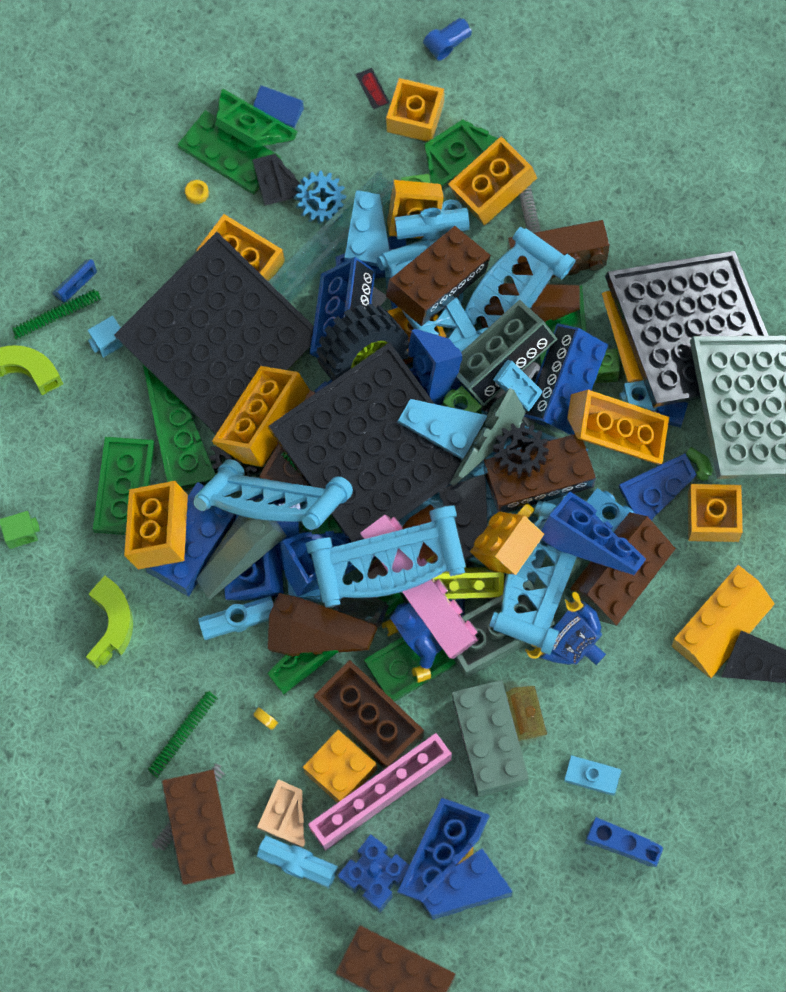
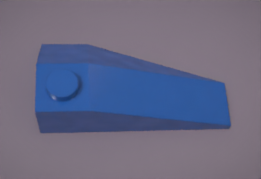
(434, 363)

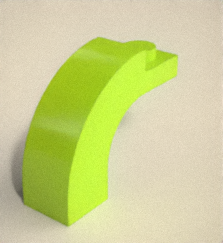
(31, 363)
(120, 622)

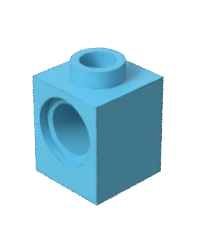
(103, 338)
(636, 388)

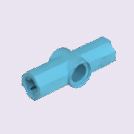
(431, 223)
(220, 622)
(297, 861)

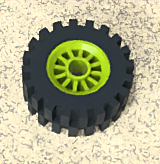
(357, 338)

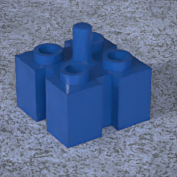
(374, 873)

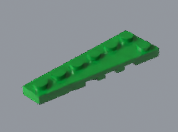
(178, 438)
(294, 669)

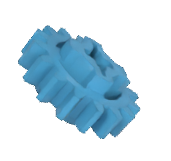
(310, 197)

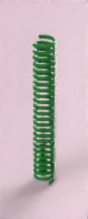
(56, 313)
(153, 766)

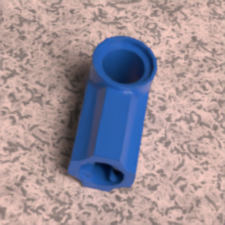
(442, 41)

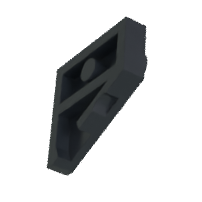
(274, 179)

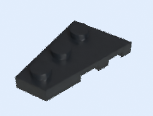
(471, 510)
(756, 660)

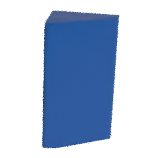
(279, 105)
(75, 281)

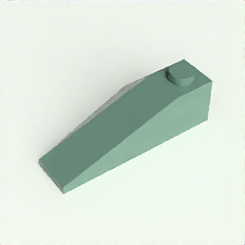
(501, 415)
(239, 549)

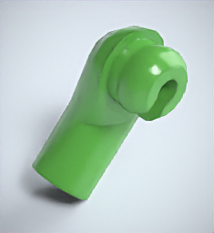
(703, 463)

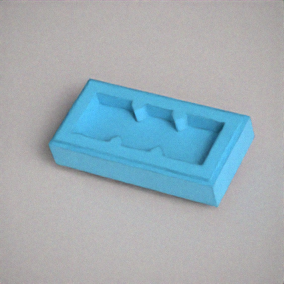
(513, 377)
(592, 775)

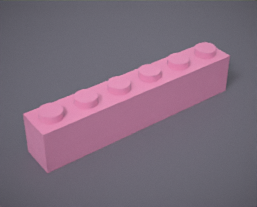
(430, 599)
(380, 791)

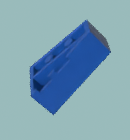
(467, 886)

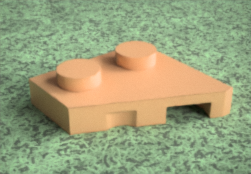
(284, 814)

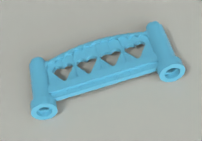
(544, 263)
(453, 313)
(231, 479)
(332, 561)
(535, 625)

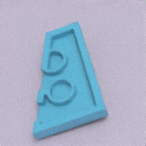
(367, 229)
(442, 425)

